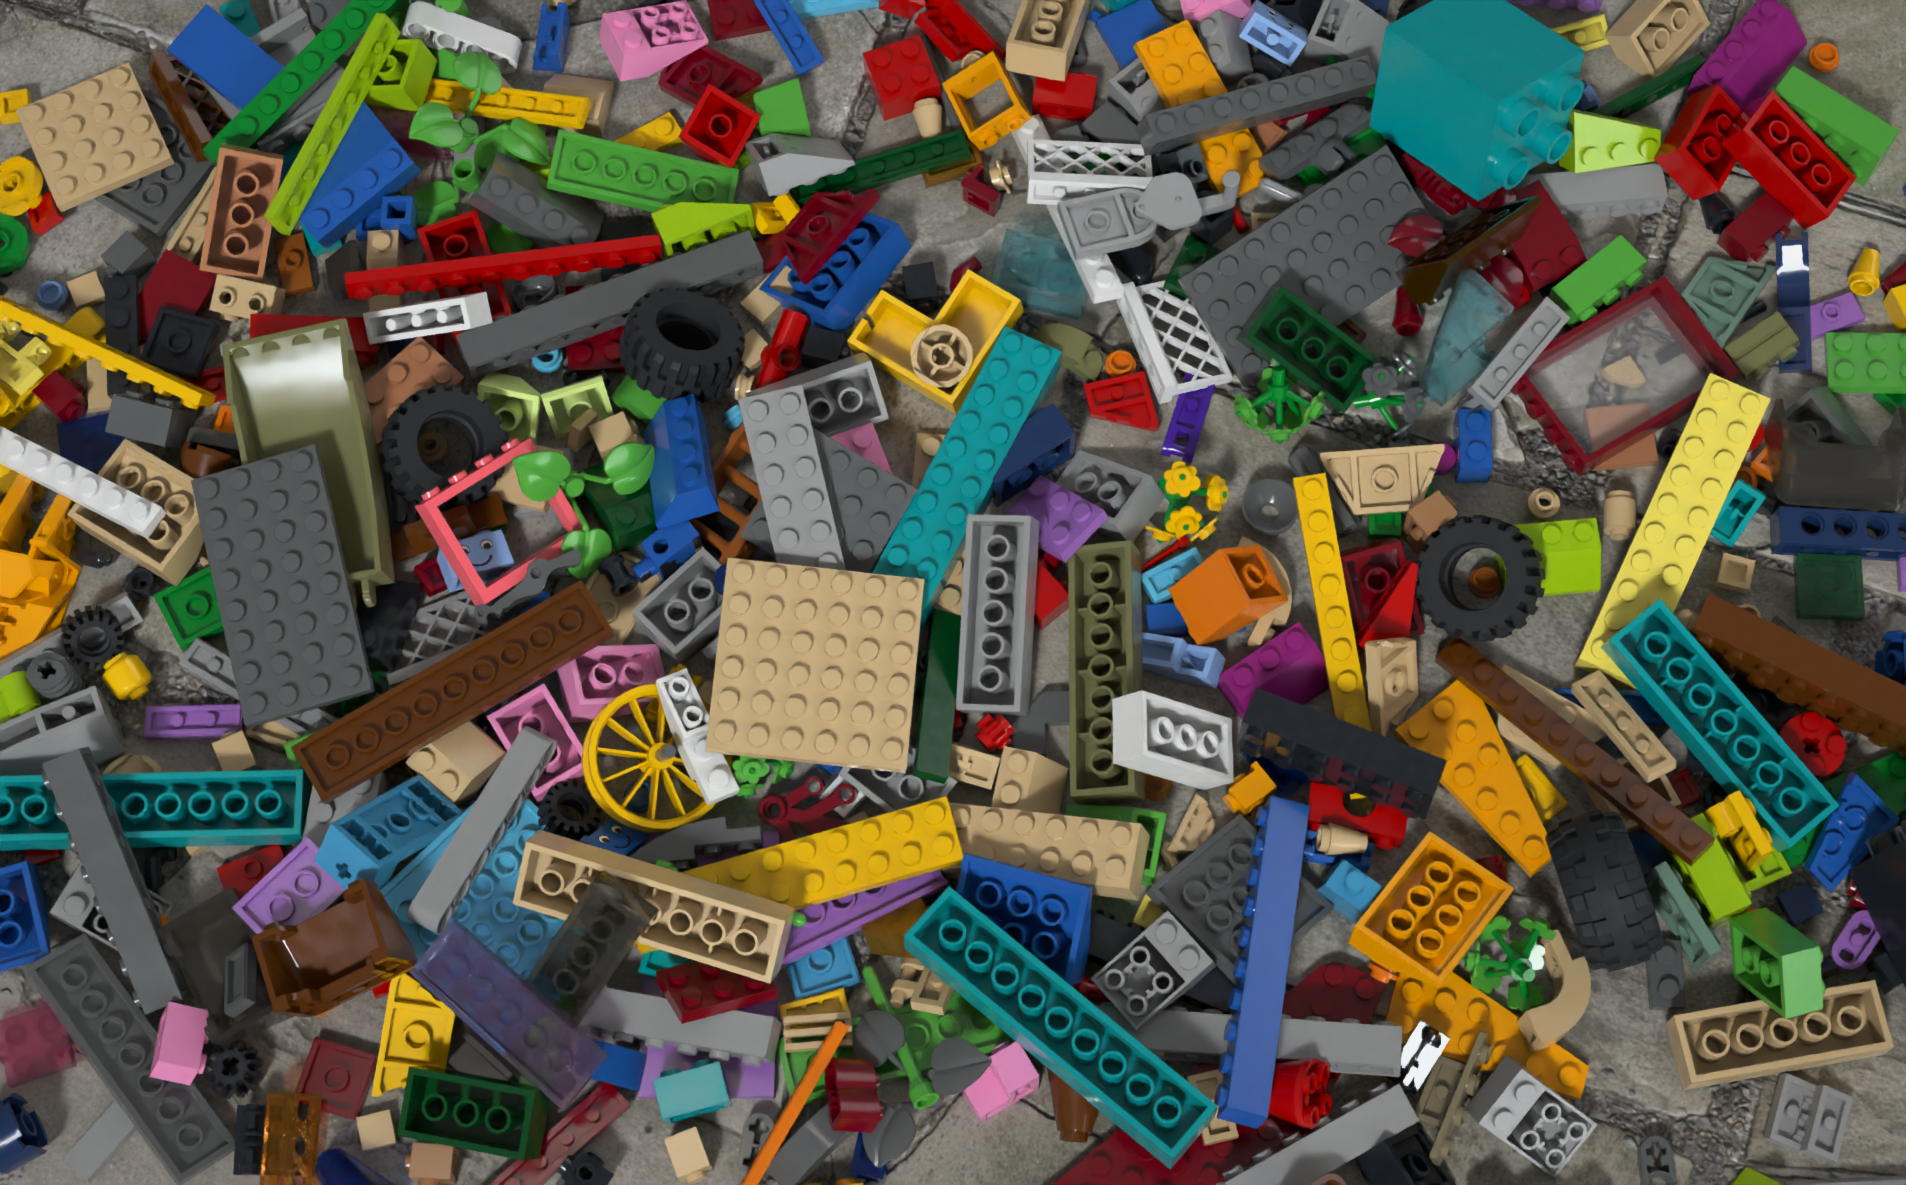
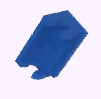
(552, 39)
(622, 1067)

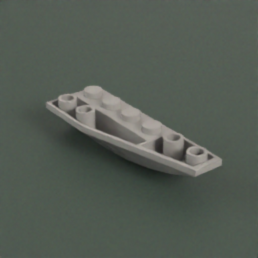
(58, 729)

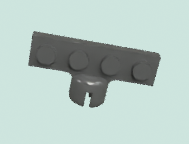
(1319, 145)

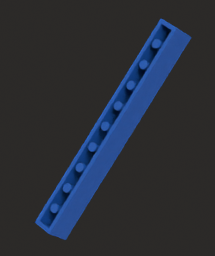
(1262, 963)

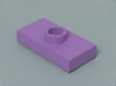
(1835, 315)

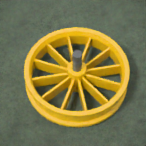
(652, 760)

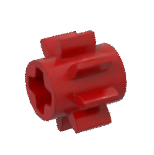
(994, 732)

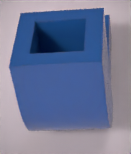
(395, 214)

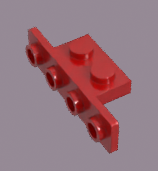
(955, 30)

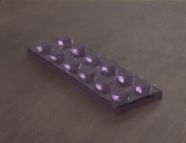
(509, 1014)

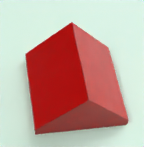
(718, 127)

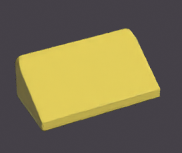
(1586, 32)

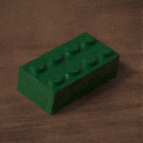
(1308, 347)
(473, 1112)

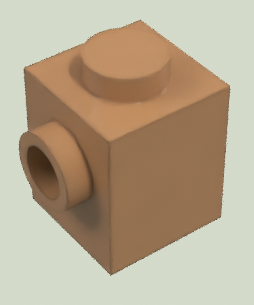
(432, 1164)

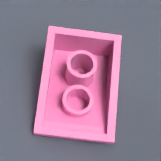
(605, 674)

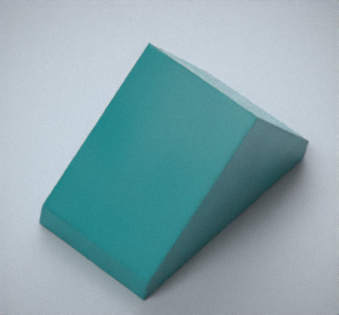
(1737, 512)

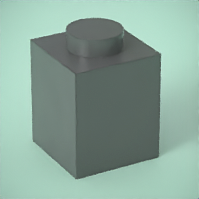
(128, 257)

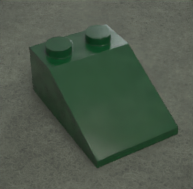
(626, 517)

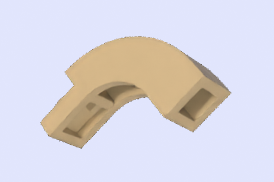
(1277, 618)
(1571, 995)

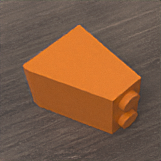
(1227, 593)

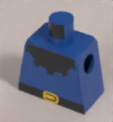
(667, 551)

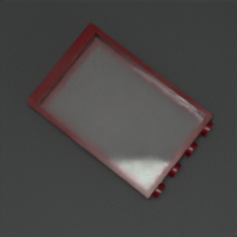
(1621, 376)

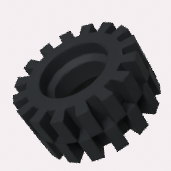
(83, 621)
(573, 797)

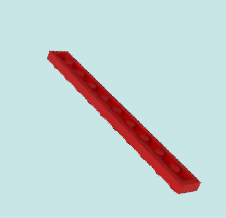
(502, 266)

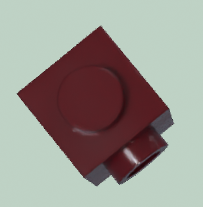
(61, 397)

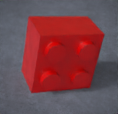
(901, 76)

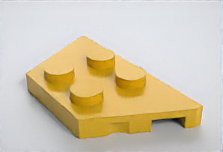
(413, 1033)

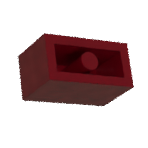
(1755, 230)

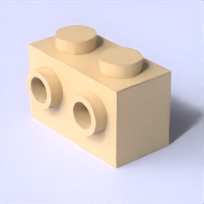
(242, 297)

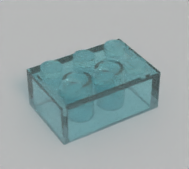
(1040, 275)

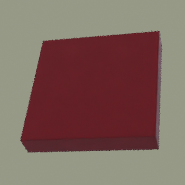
(339, 1075)

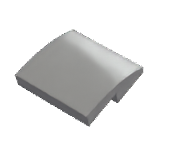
(1808, 1118)

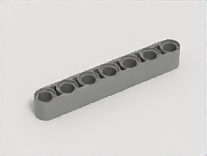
(481, 830)

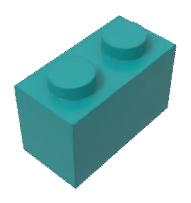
(692, 1091)

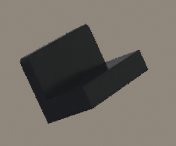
(477, 1060)

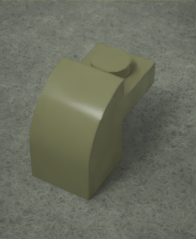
(1076, 349)

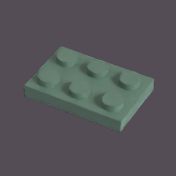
(1682, 915)

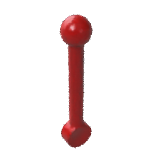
(1179, 544)

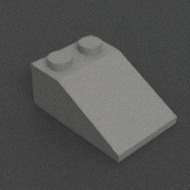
(1123, 493)
(894, 789)

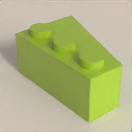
(1608, 142)

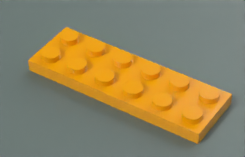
(1186, 74)

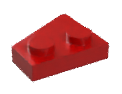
(1122, 401)

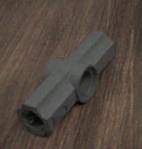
(1307, 462)

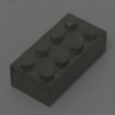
(591, 946)

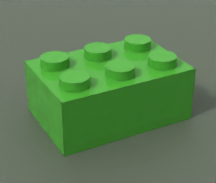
(1776, 963)

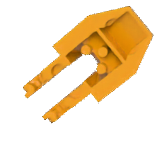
(35, 585)

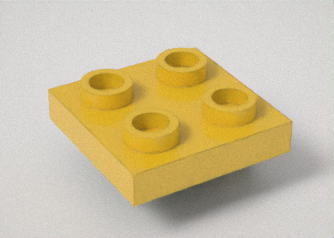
(1737, 821)

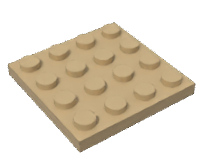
(94, 137)

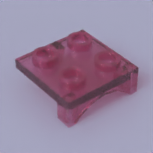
(34, 1046)

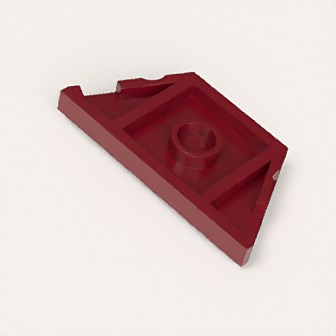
(691, 74)
(822, 228)

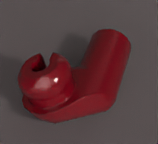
(972, 264)

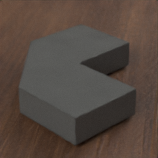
(1047, 710)

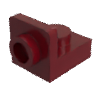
(980, 194)

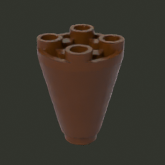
(1072, 1112)

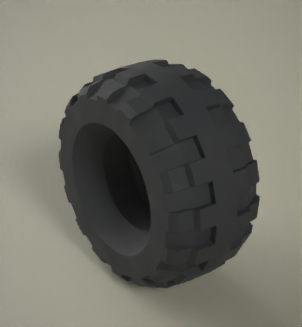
(1605, 890)

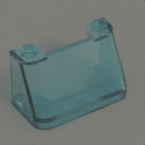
(1458, 344)

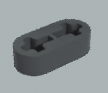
(748, 1140)

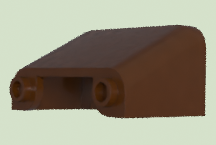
(333, 953)

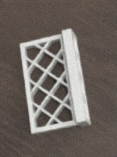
(1062, 185)
(1151, 349)

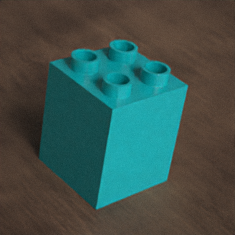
(1476, 92)

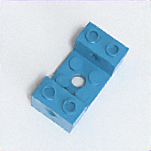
(385, 832)

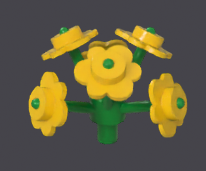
(1179, 486)

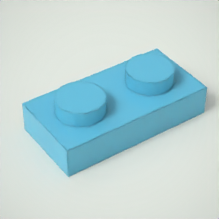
(1164, 576)

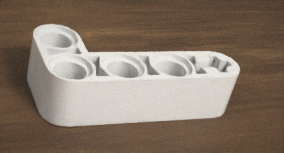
(460, 34)

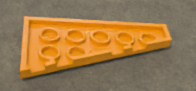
(1479, 772)
(1462, 1012)

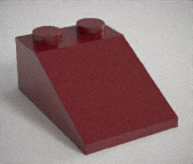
(1548, 245)
(1367, 575)

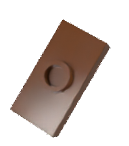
(294, 264)

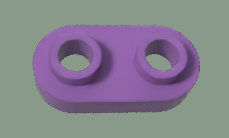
(1854, 943)

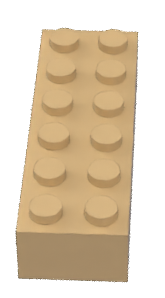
(1074, 848)
(1758, 1042)

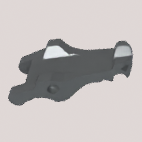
(538, 576)

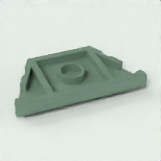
(1724, 294)

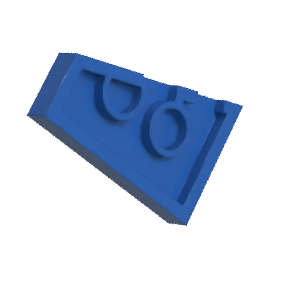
(1845, 830)

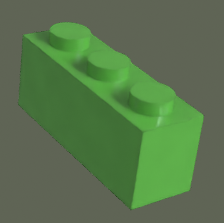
(1598, 281)

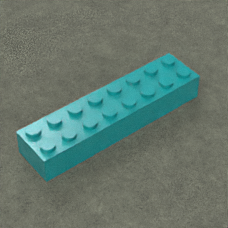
(1719, 724)

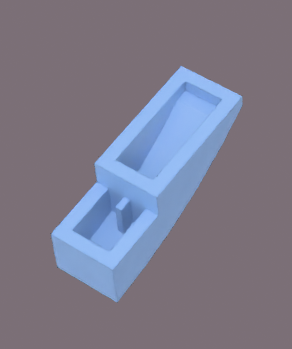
(1181, 661)

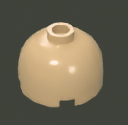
(941, 355)

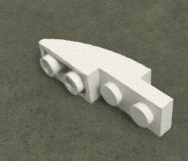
(689, 728)

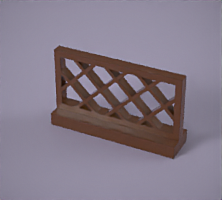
(185, 106)

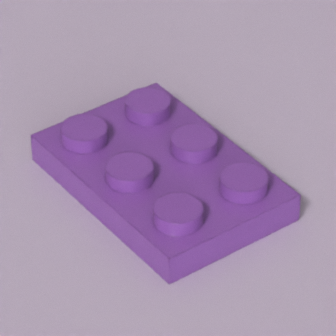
(1063, 517)
(290, 891)

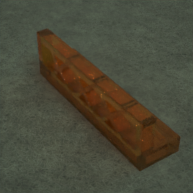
(280, 1133)

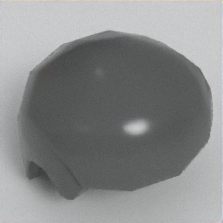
(534, 291)

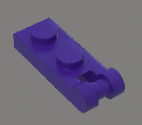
(1187, 421)

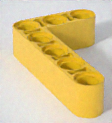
(62, 359)

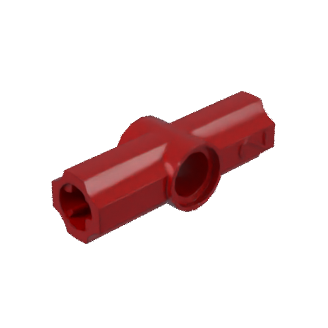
(786, 341)

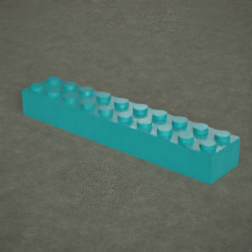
(962, 471)
(168, 809)
(1060, 1027)

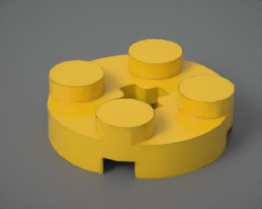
(26, 182)

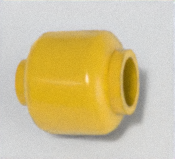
(127, 677)

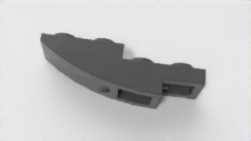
(703, 837)

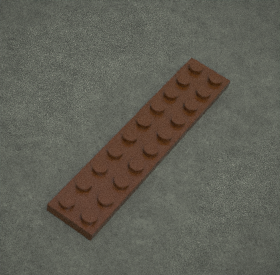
(452, 691)

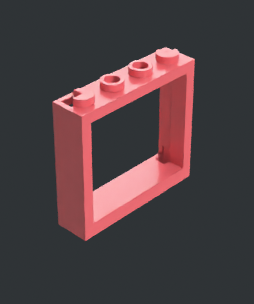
(451, 547)

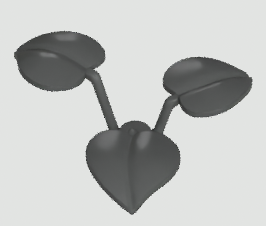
(955, 1067)

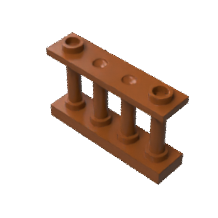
(726, 470)

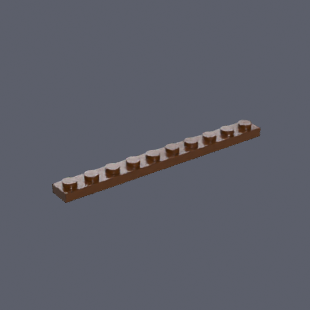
(1575, 751)

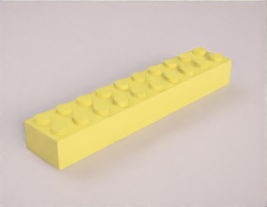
(1678, 515)

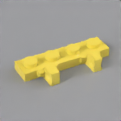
(20, 368)

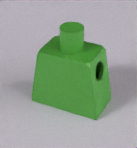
(782, 110)

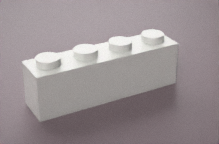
(427, 318)

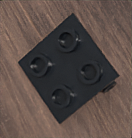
(249, 1138)

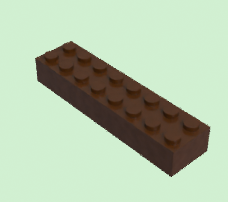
(1802, 672)

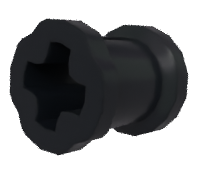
(617, 575)

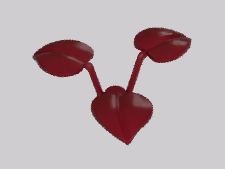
(1422, 232)

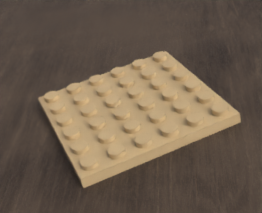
(815, 665)

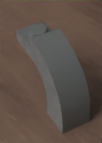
(806, 1150)

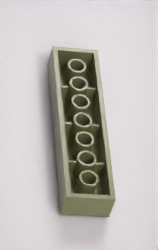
(1103, 666)

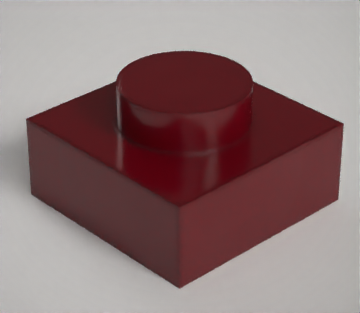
(430, 577)

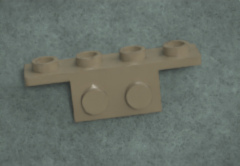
(1446, 1095)

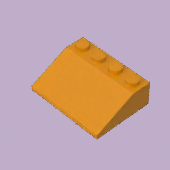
(1430, 912)

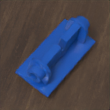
(1360, 860)

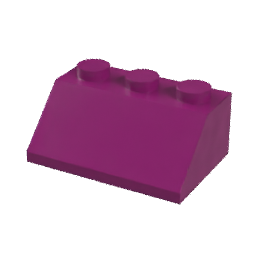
(1283, 666)

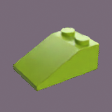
(692, 223)

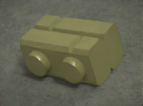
(1762, 346)

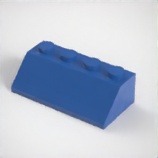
(682, 467)

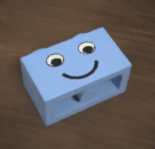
(1273, 33)
(486, 552)

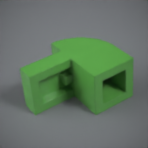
(635, 401)

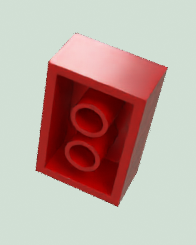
(1693, 145)

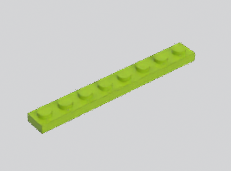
(332, 124)

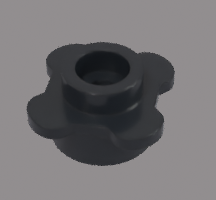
(134, 582)

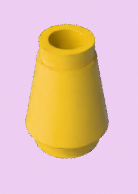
(1866, 273)

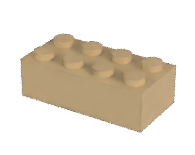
(1046, 37)

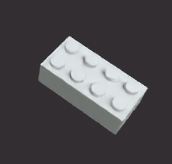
(1172, 740)

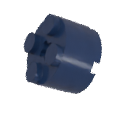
(20, 1134)

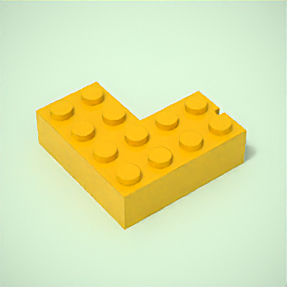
(973, 307)

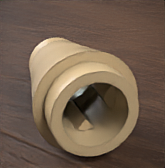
(928, 117)
(1337, 840)

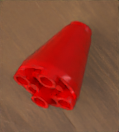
(1301, 1092)

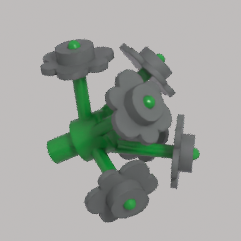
(1385, 377)

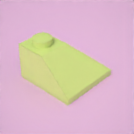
(515, 402)

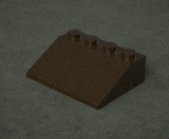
(1467, 248)

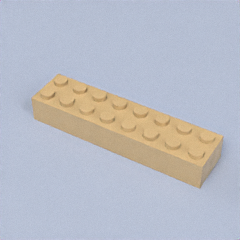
(694, 916)

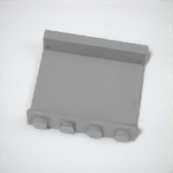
(283, 43)

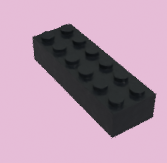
(1340, 754)

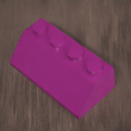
(1752, 54)

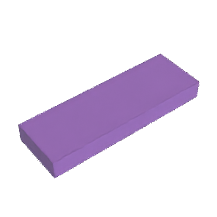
(192, 721)

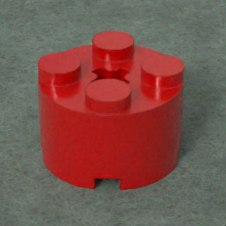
(1820, 738)

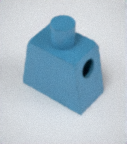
(1349, 890)

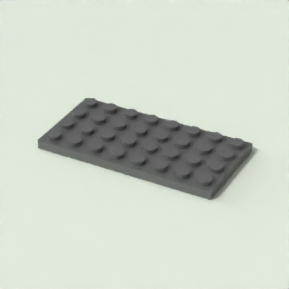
(1321, 249)
(282, 586)

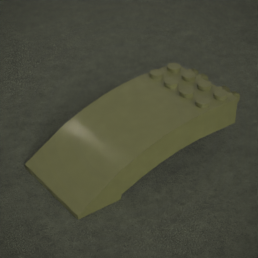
(310, 391)

